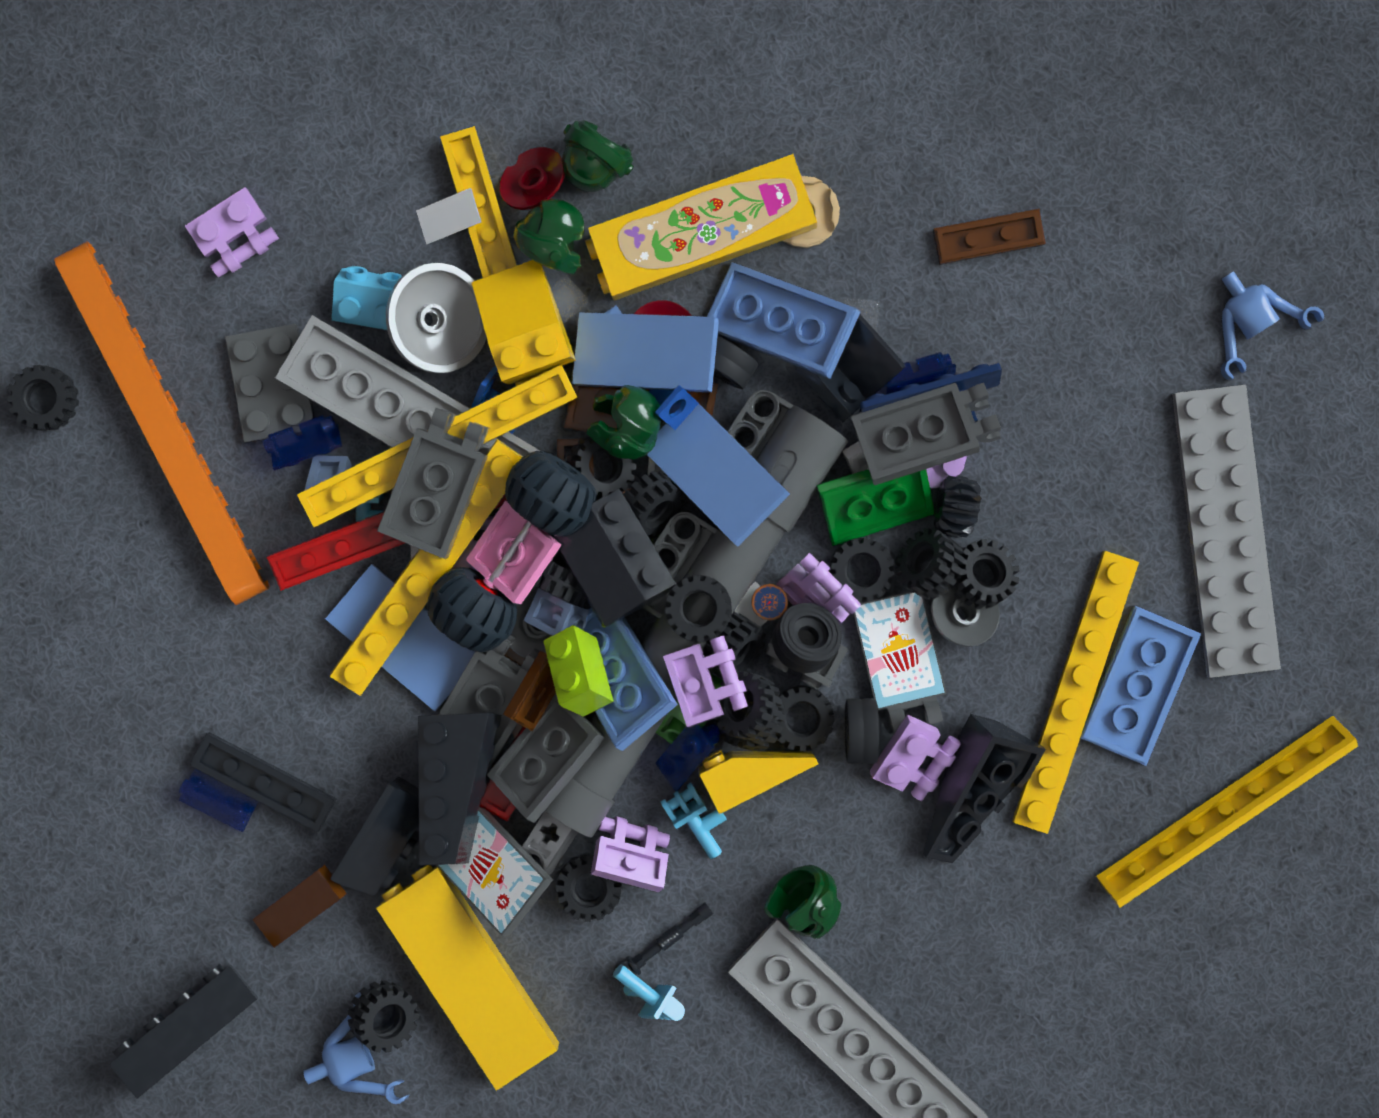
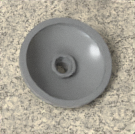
(456, 327)

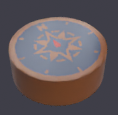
(769, 602)

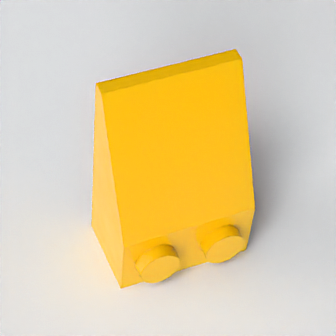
(522, 322)
(745, 774)

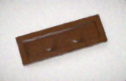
(989, 236)
(299, 906)

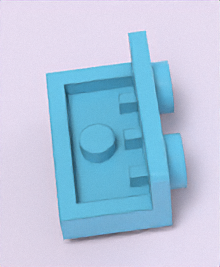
(362, 296)

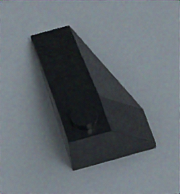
(982, 775)

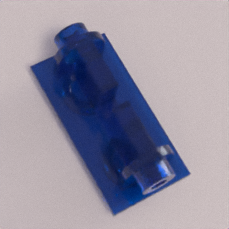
(929, 370)
(318, 437)
(687, 753)
(217, 800)

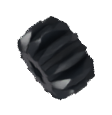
(957, 506)

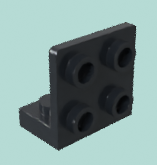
(860, 372)

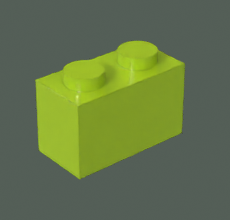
(578, 671)

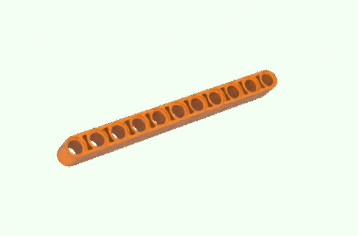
(160, 424)

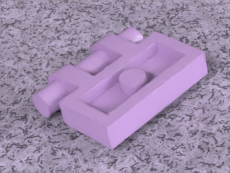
(226, 223)
(803, 588)
(694, 683)
(906, 752)
(629, 862)

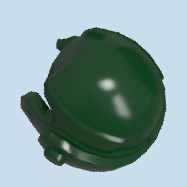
(591, 159)
(550, 233)
(635, 420)
(806, 916)

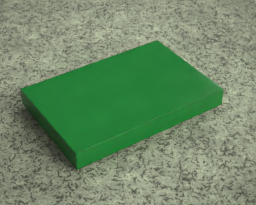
(859, 508)

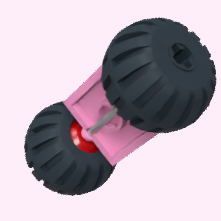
(512, 552)

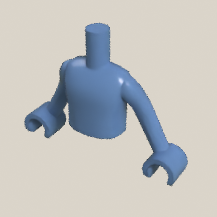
(1253, 313)
(346, 1062)

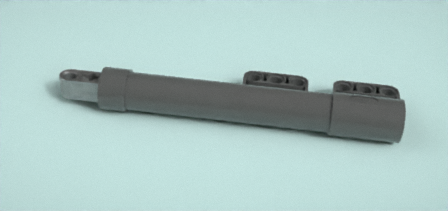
(798, 455)

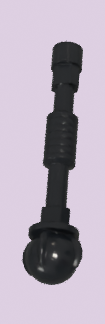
(667, 939)

